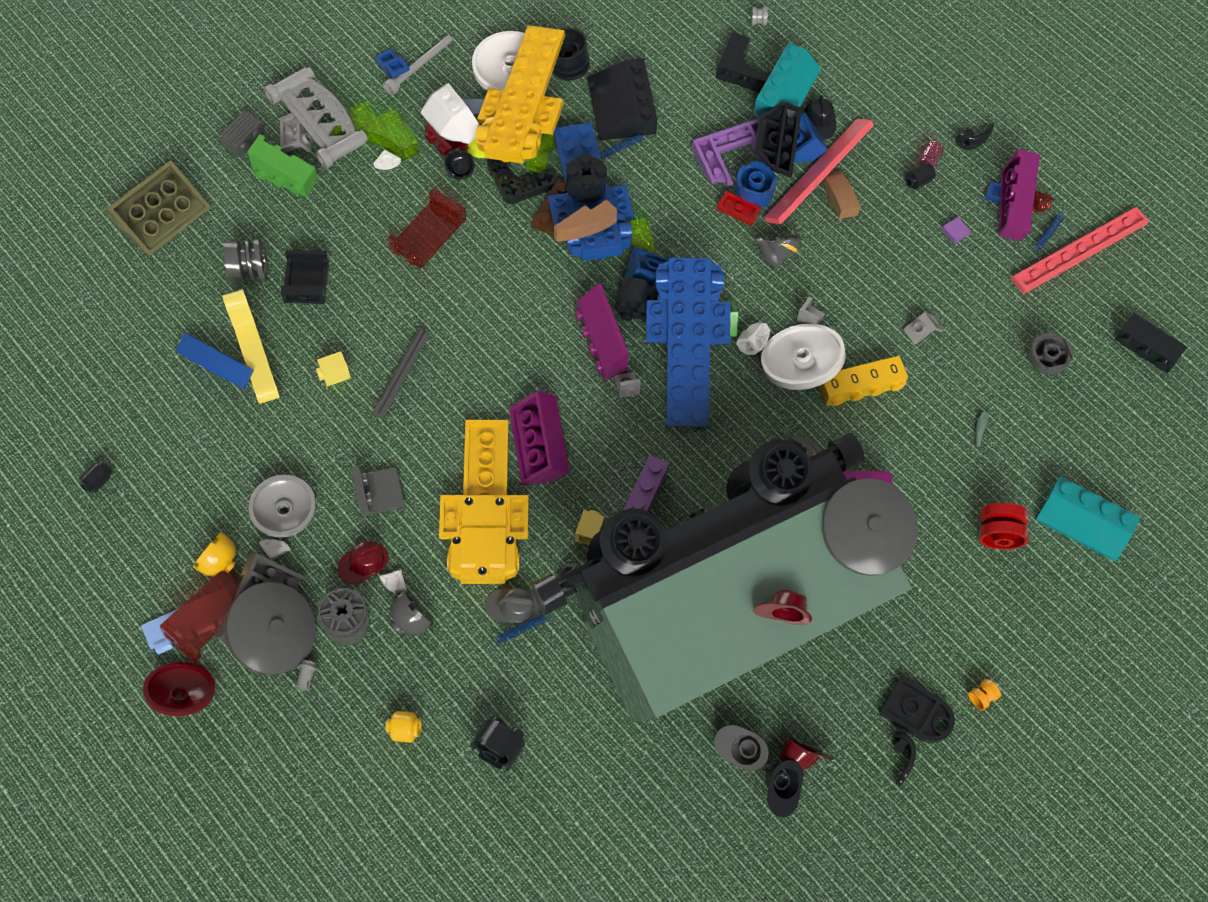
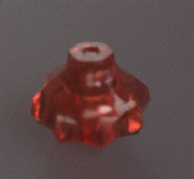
(1042, 201)

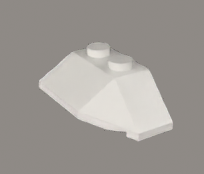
(450, 115)

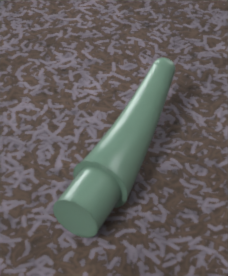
(981, 425)

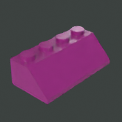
(602, 333)
(539, 439)

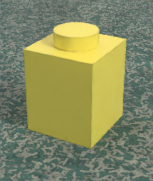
(333, 369)
(589, 524)

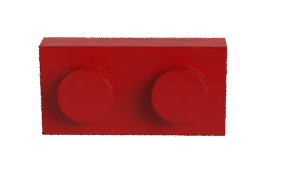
(738, 208)

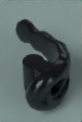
(970, 142)
(904, 741)

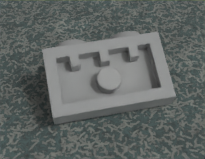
(293, 135)

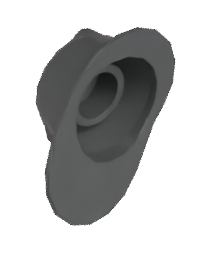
(512, 605)
(741, 747)

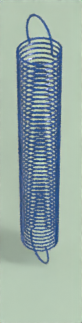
(621, 143)
(1047, 231)
(520, 628)

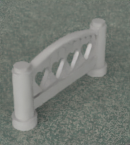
(331, 146)

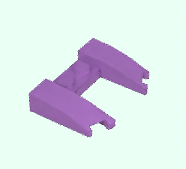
(708, 149)

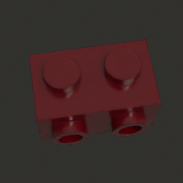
(443, 146)

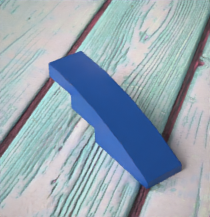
(215, 360)

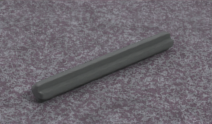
(400, 374)

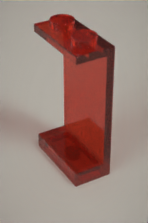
(428, 230)
(200, 616)

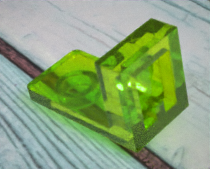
(541, 160)
(641, 235)

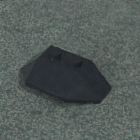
(778, 137)

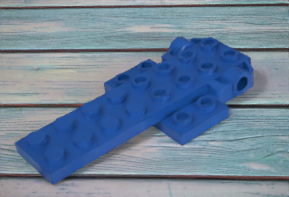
(570, 144)
(689, 322)

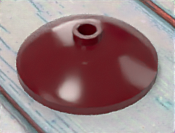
(179, 689)

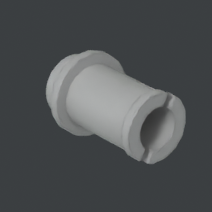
(305, 675)

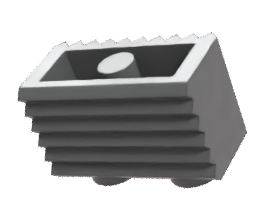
(241, 133)

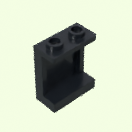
(305, 277)

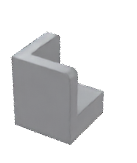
(809, 314)

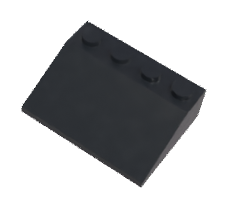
(623, 101)

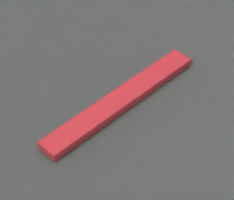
(818, 171)
(1079, 250)

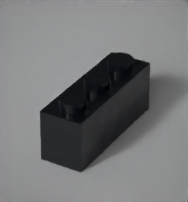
(1150, 343)

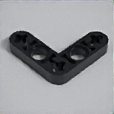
(517, 187)

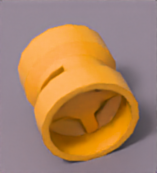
(984, 694)

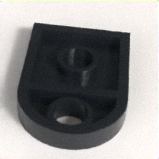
(917, 711)

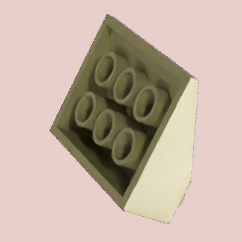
(158, 208)

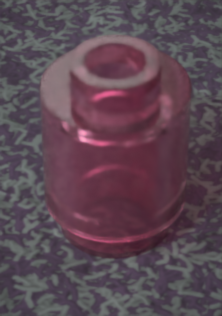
(931, 154)

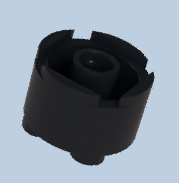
(586, 178)
(632, 298)
(498, 743)

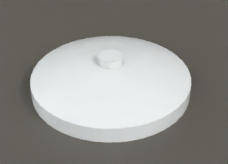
(495, 59)
(803, 356)

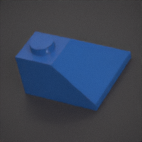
(809, 141)
(643, 265)

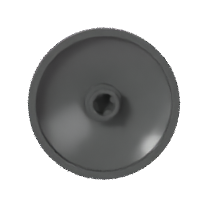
(869, 527)
(270, 628)

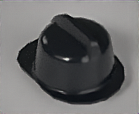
(822, 116)
(784, 787)

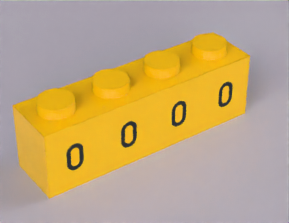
(864, 380)

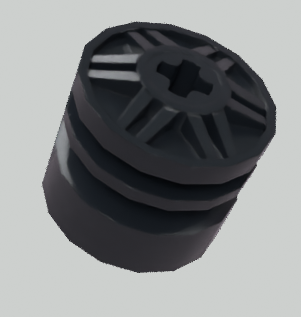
(573, 56)

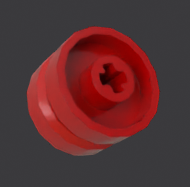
(1003, 526)

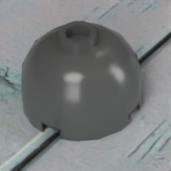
(1050, 354)
(409, 615)

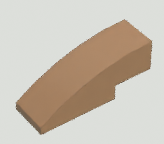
(841, 195)
(586, 222)

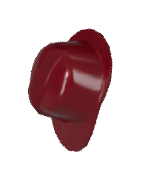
(362, 562)
(786, 607)
(801, 753)

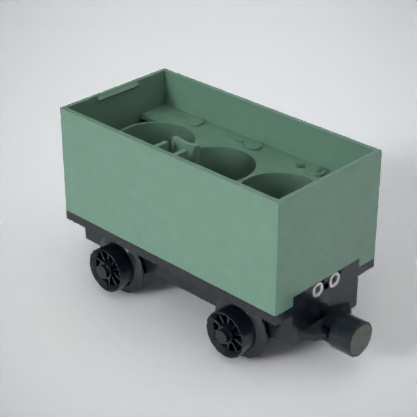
(680, 601)

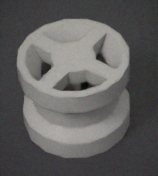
(759, 16)

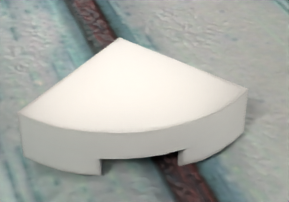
(387, 161)
(274, 548)
(394, 581)

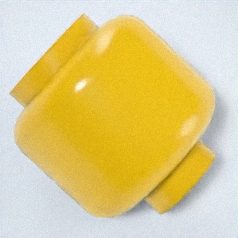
(404, 726)

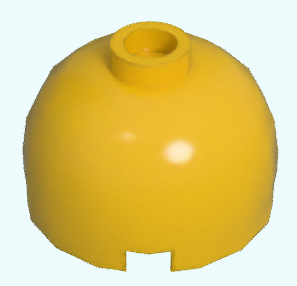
(217, 557)

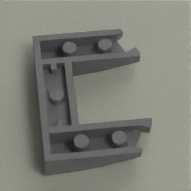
(262, 570)

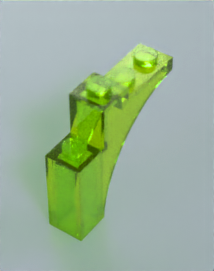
(384, 130)

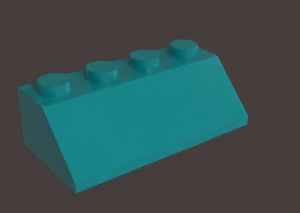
(789, 80)
(1088, 518)

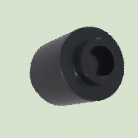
(920, 176)
(95, 477)

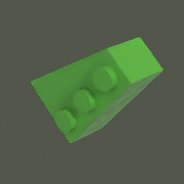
(282, 170)

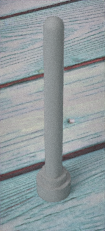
(392, 85)

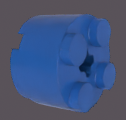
(756, 183)

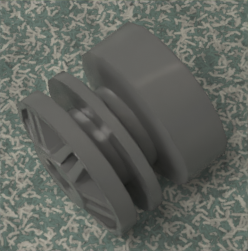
(245, 260)
(344, 628)

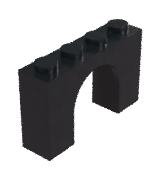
(733, 68)

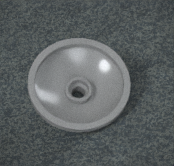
(279, 494)

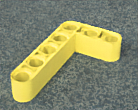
(251, 346)

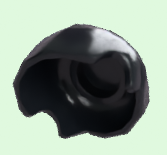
(459, 164)

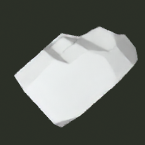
(753, 339)

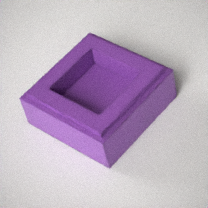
(956, 230)

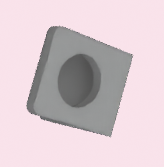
(922, 327)
(627, 388)

